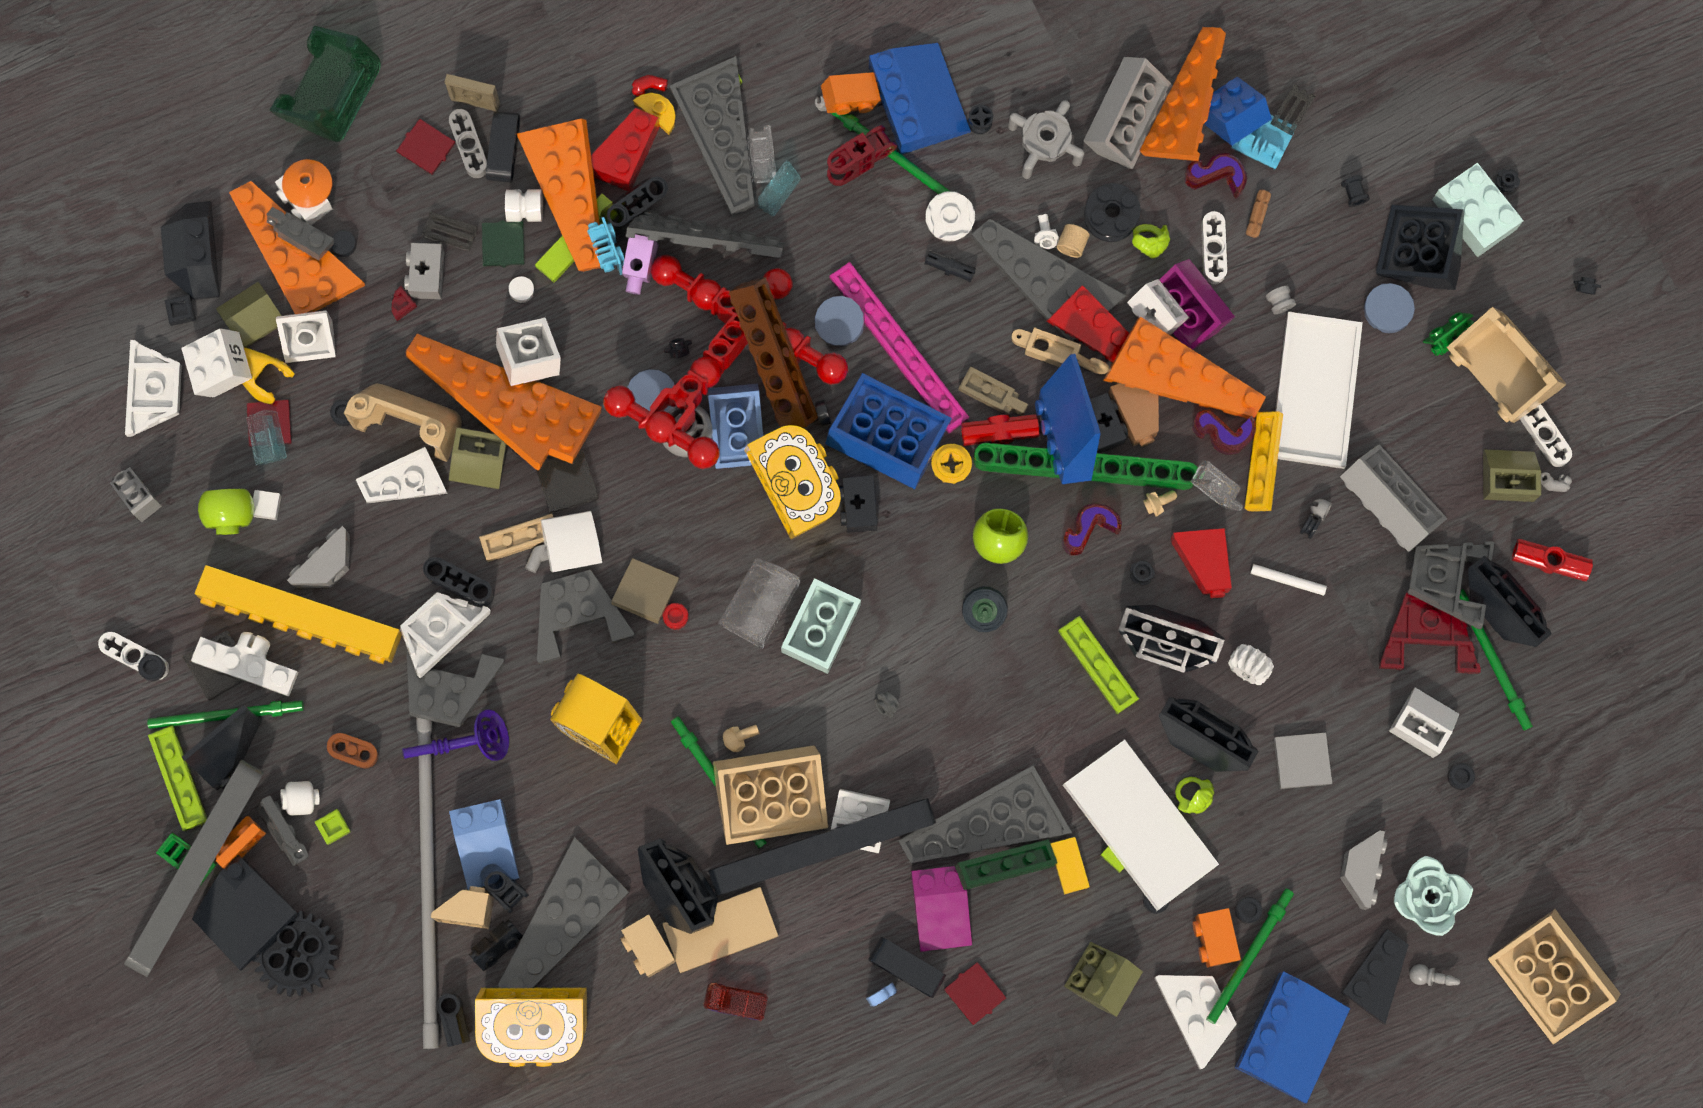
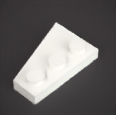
(402, 479)

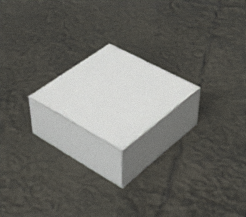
(266, 504)

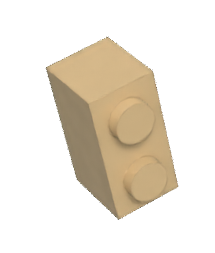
(647, 946)

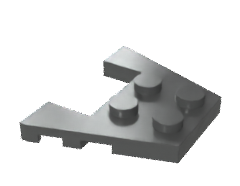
(1438, 578)
(572, 603)
(446, 695)

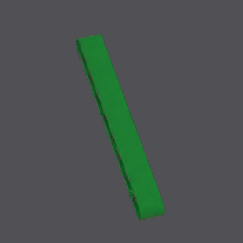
(1122, 463)

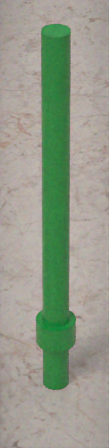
(852, 124)
(1515, 704)
(275, 708)
(690, 741)
(1275, 915)

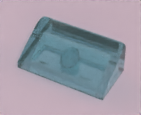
(779, 189)
(266, 437)

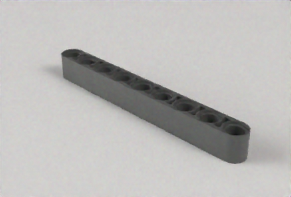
(194, 868)

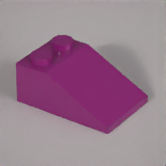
(940, 909)

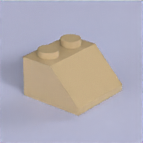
(467, 908)

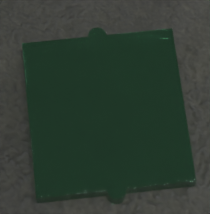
(503, 243)

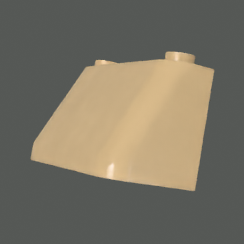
(1506, 365)
(436, 421)

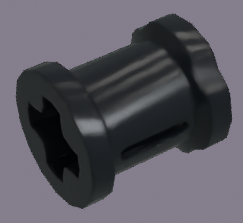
(1355, 191)

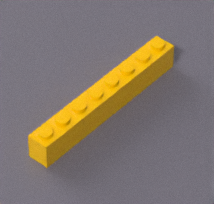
(298, 614)

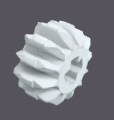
(1251, 664)

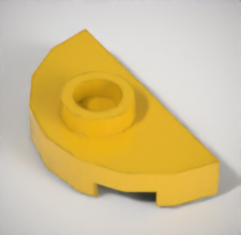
(658, 106)

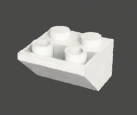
(1425, 723)

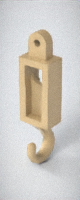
(1058, 350)

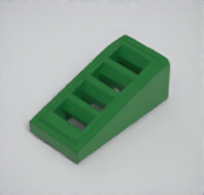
(169, 844)

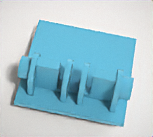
(1265, 144)
(611, 258)

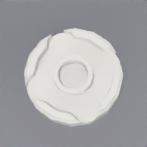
(950, 216)

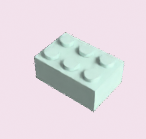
(1486, 210)
(821, 626)

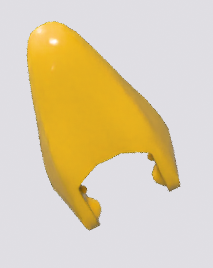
(257, 362)

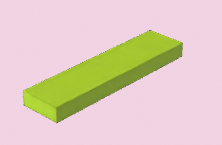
(558, 257)
(1098, 665)
(178, 778)

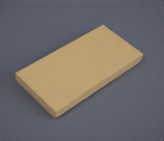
(736, 926)

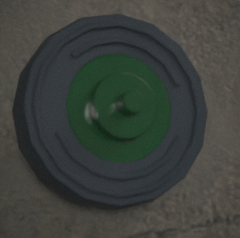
(984, 609)

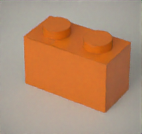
(850, 93)
(1216, 938)

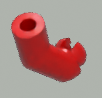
(648, 81)

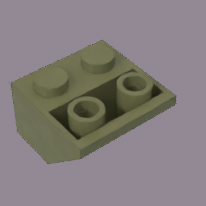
(477, 458)
(1511, 476)
(1103, 978)

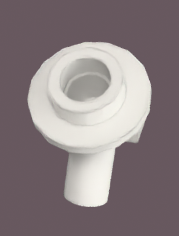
(1047, 237)

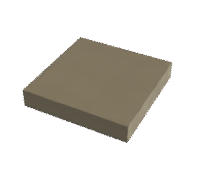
(472, 92)
(645, 591)

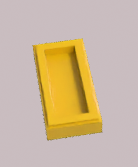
(1070, 866)

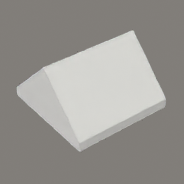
(306, 336)

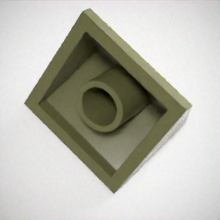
(250, 314)

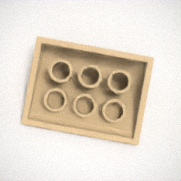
(771, 794)
(1554, 977)

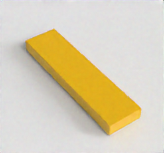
(1264, 461)

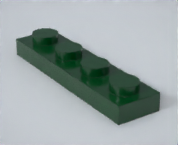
(1006, 864)

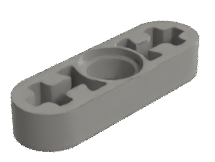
(468, 134)

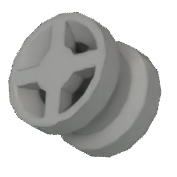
(1280, 300)

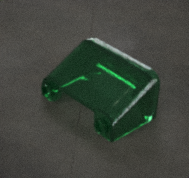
(331, 86)

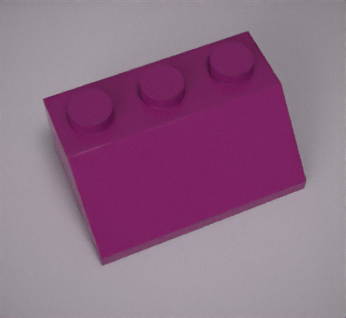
(1199, 301)

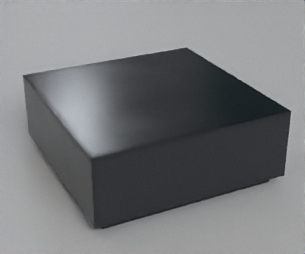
(180, 310)

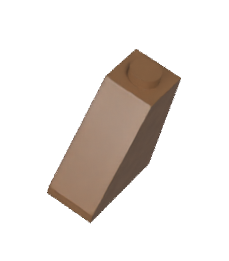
(1138, 411)

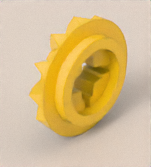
(959, 455)

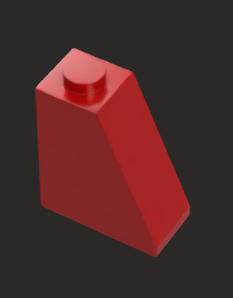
(1205, 559)

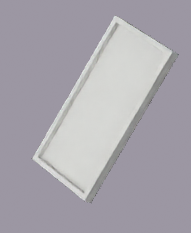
(1317, 388)
(1140, 825)

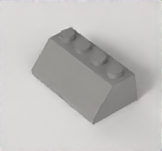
(1128, 111)
(1393, 497)

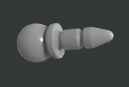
(1421, 975)

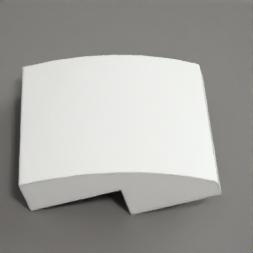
(571, 541)
(857, 806)

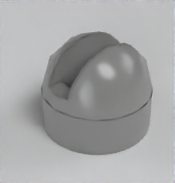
(1321, 508)

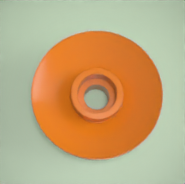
(313, 192)

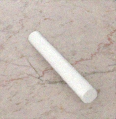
(1288, 579)

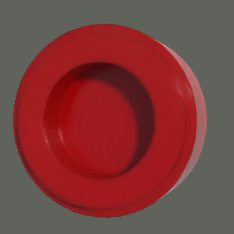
(675, 616)

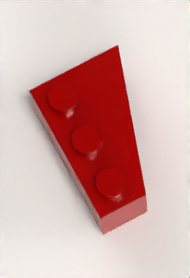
(625, 150)

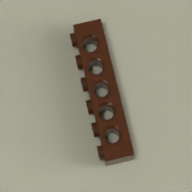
(773, 342)

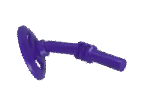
(482, 738)

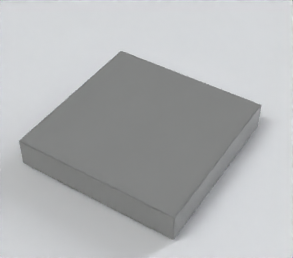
(1302, 760)

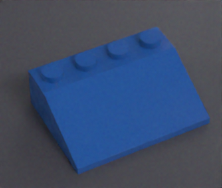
(918, 96)
(1069, 423)
(888, 431)
(1292, 1037)

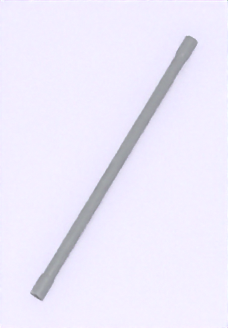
(430, 1025)

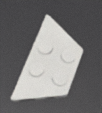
(152, 389)
(438, 629)
(1190, 1003)

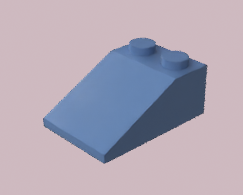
(735, 422)
(483, 840)

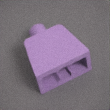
(643, 252)

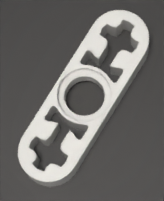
(1221, 264)
(1549, 453)
(113, 653)

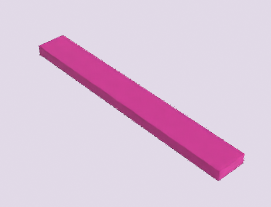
(899, 346)

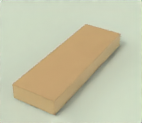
(513, 539)

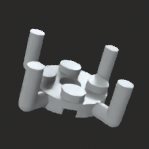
(1041, 149)

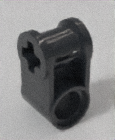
(505, 890)

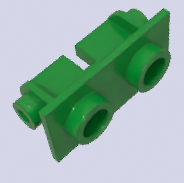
(1442, 336)

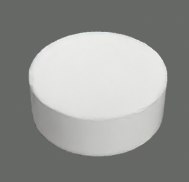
(521, 289)

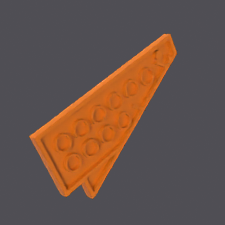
(525, 416)

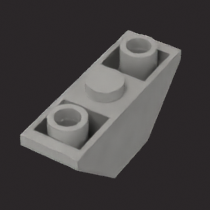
(135, 494)
(325, 564)
(1363, 868)

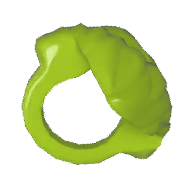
(1151, 246)
(1201, 800)

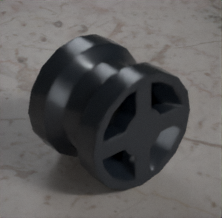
(980, 113)

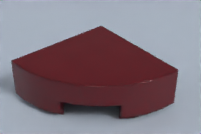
(402, 303)

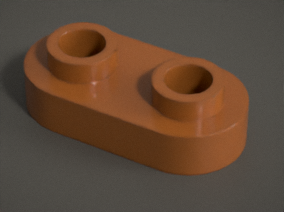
(353, 750)

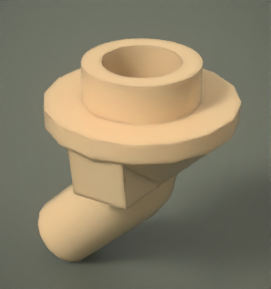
(1154, 503)
(734, 737)

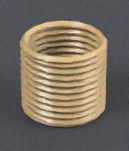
(1073, 240)

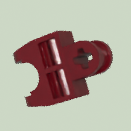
(863, 153)

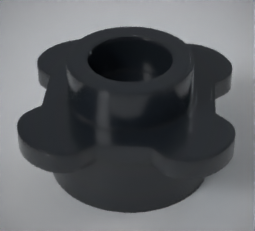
(1587, 285)
(678, 348)

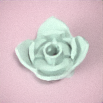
(1450, 890)

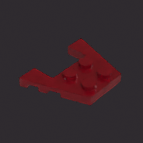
(1427, 625)

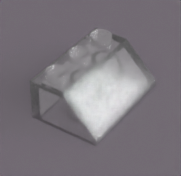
(760, 602)

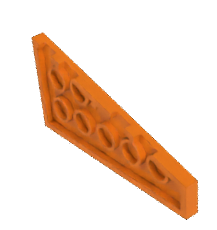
(1187, 106)
(565, 174)
(303, 279)
(1172, 370)

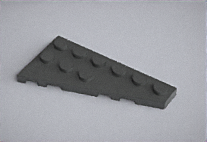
(716, 121)
(700, 235)
(1038, 273)
(1003, 816)
(571, 908)

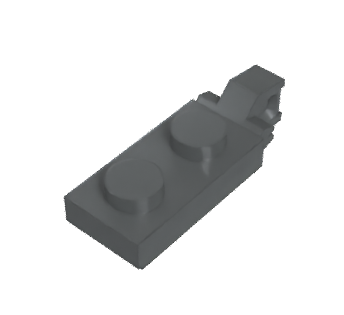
(300, 233)
(281, 831)

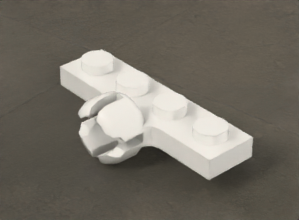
(246, 662)

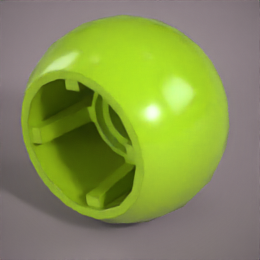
(226, 510)
(1000, 536)

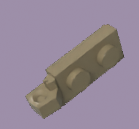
(992, 392)

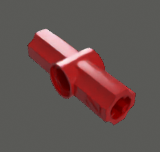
(1000, 429)
(1567, 563)

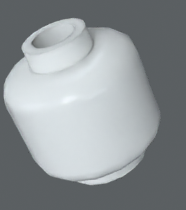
(299, 798)

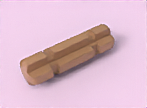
(1258, 213)

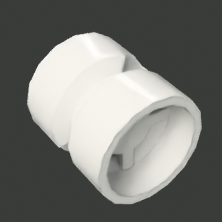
(524, 205)

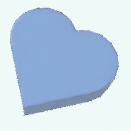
(882, 994)

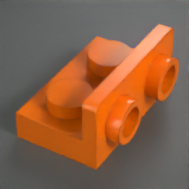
(240, 841)

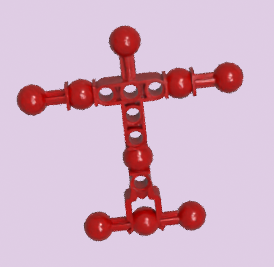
(707, 370)

